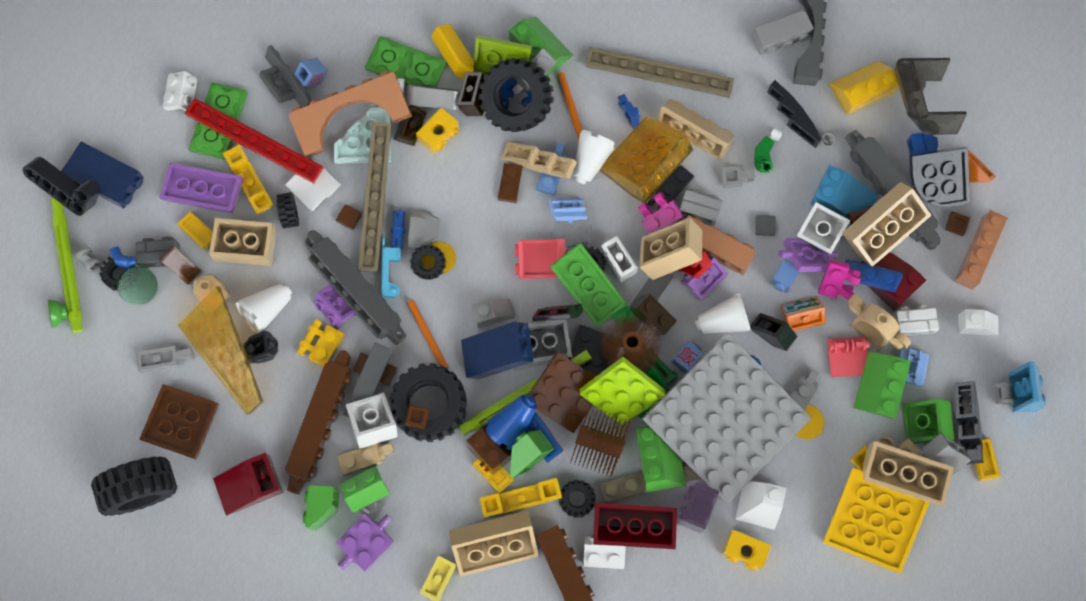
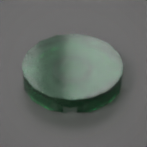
(137, 285)

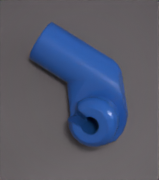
(122, 260)

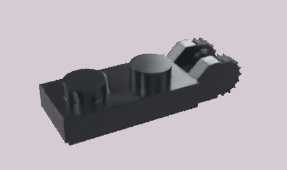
(673, 185)

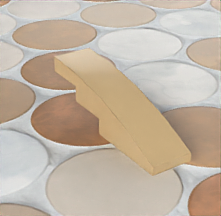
(537, 160)

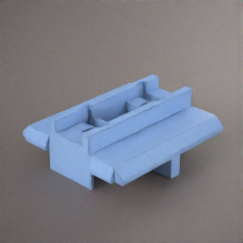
(567, 209)
(918, 365)

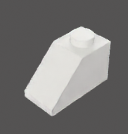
(977, 322)

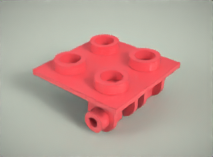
(847, 356)

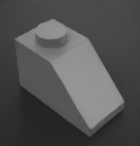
(492, 312)

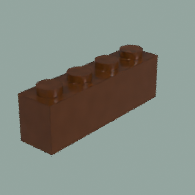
(562, 565)

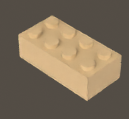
(886, 224)

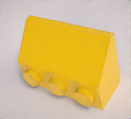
(865, 86)

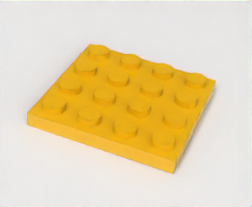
(875, 522)

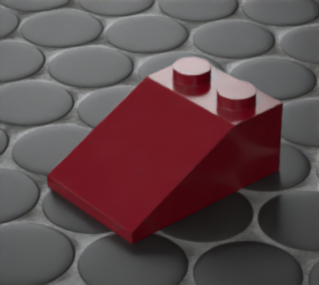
(909, 283)

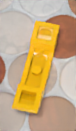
(251, 184)
(520, 498)

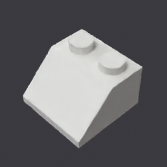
(823, 228)
(371, 420)

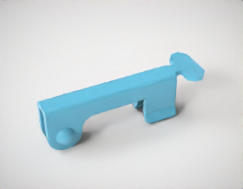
(389, 255)

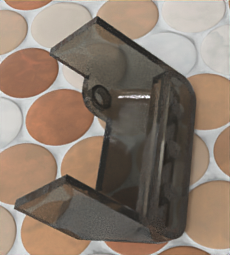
(911, 78)

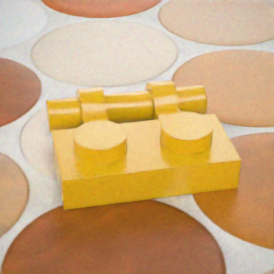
(325, 346)

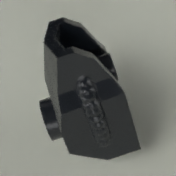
(261, 347)

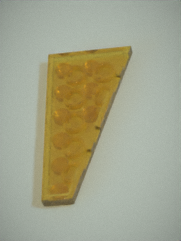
(217, 341)

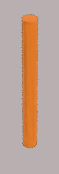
(570, 103)
(427, 334)

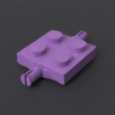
(805, 255)
(365, 542)

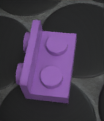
(707, 282)
(333, 306)

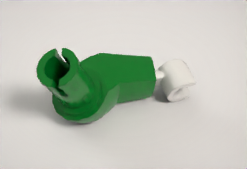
(762, 151)

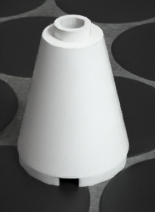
(591, 156)
(263, 306)
(724, 317)

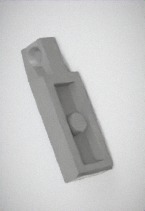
(544, 60)
(162, 358)
(805, 389)

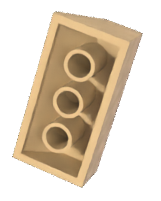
(700, 132)
(907, 473)
(493, 543)

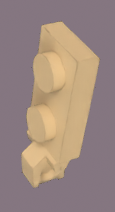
(364, 458)

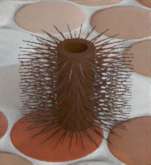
(630, 336)
(601, 441)

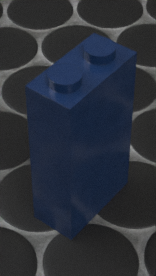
(114, 178)
(497, 350)

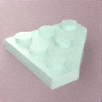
(356, 143)

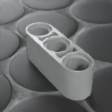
(433, 97)

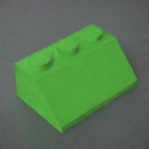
(536, 34)
(882, 384)
(659, 463)

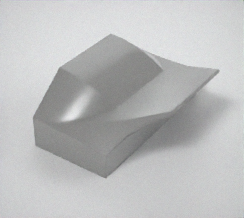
(422, 229)

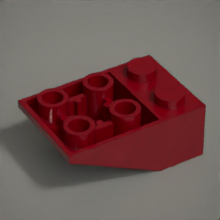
(248, 484)

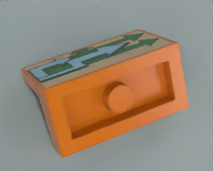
(804, 313)

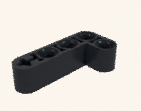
(61, 187)

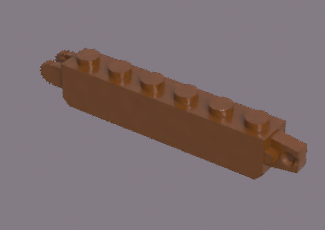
(317, 422)

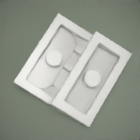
(315, 193)

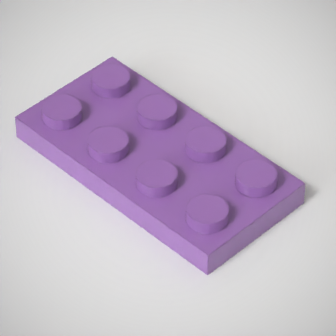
(201, 188)

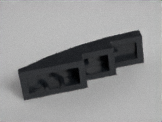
(798, 118)
(969, 420)

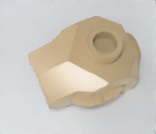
(205, 284)

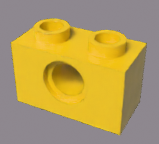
(440, 121)
(758, 550)

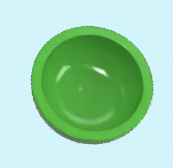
(57, 312)

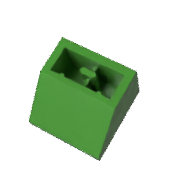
(321, 505)

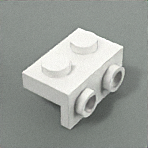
(179, 91)
(603, 555)

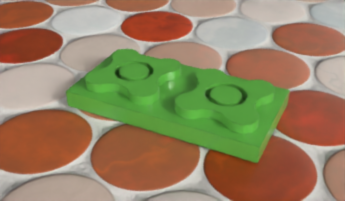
(406, 63)
(228, 101)
(588, 284)

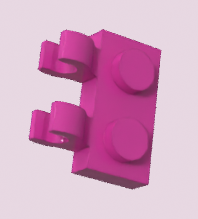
(664, 217)
(834, 278)

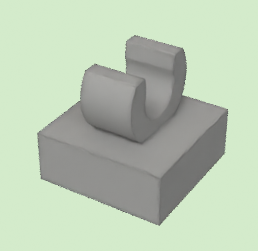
(373, 509)

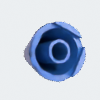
(511, 421)

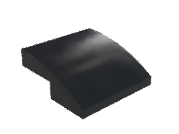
(558, 313)

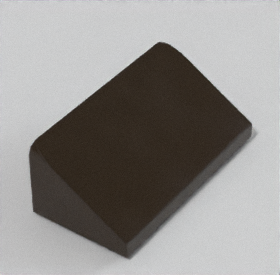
(409, 127)

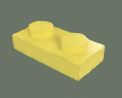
(438, 579)

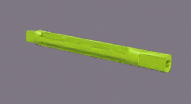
(66, 267)
(482, 417)

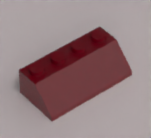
(635, 526)

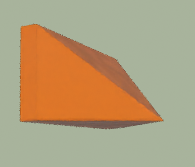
(978, 171)

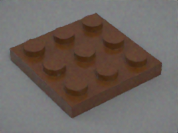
(559, 392)
(179, 421)

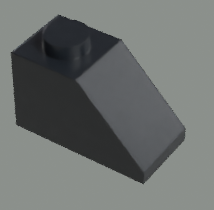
(774, 331)

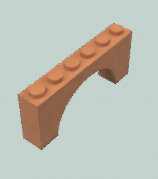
(312, 120)

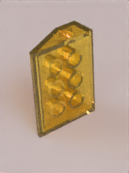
(647, 158)

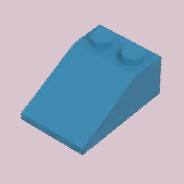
(842, 192)
(1027, 388)

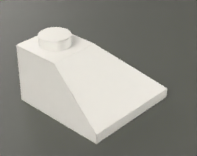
(760, 504)

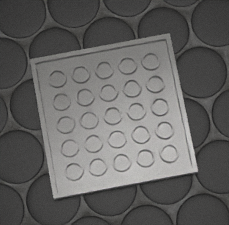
(726, 418)

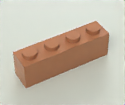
(725, 247)
(981, 249)

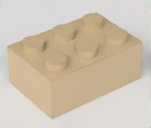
(243, 242)
(671, 248)

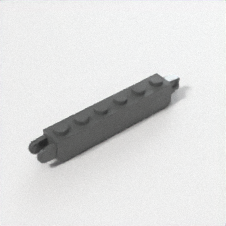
(884, 177)
(354, 288)

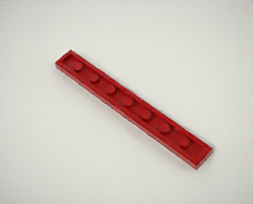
(254, 141)

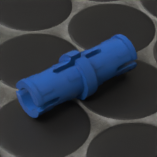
(398, 229)

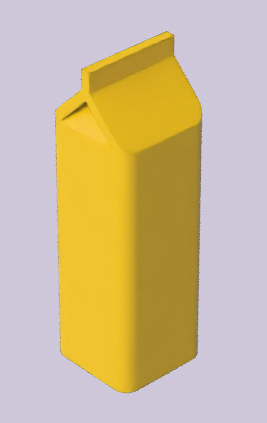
(453, 50)

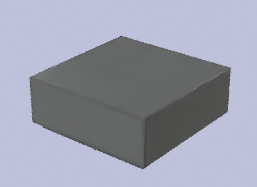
(765, 225)

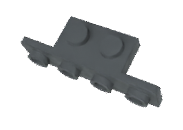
(281, 80)

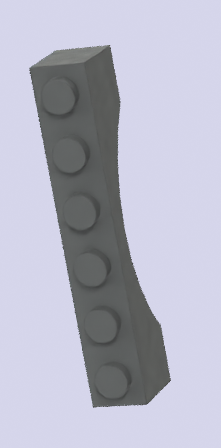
(807, 69)

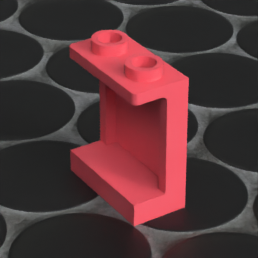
(537, 256)

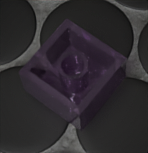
(698, 507)

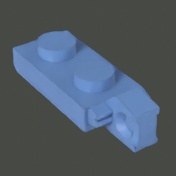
(548, 183)

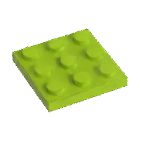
(622, 391)

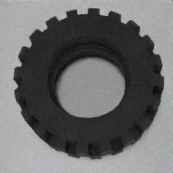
(492, 99)
(429, 376)
(133, 486)

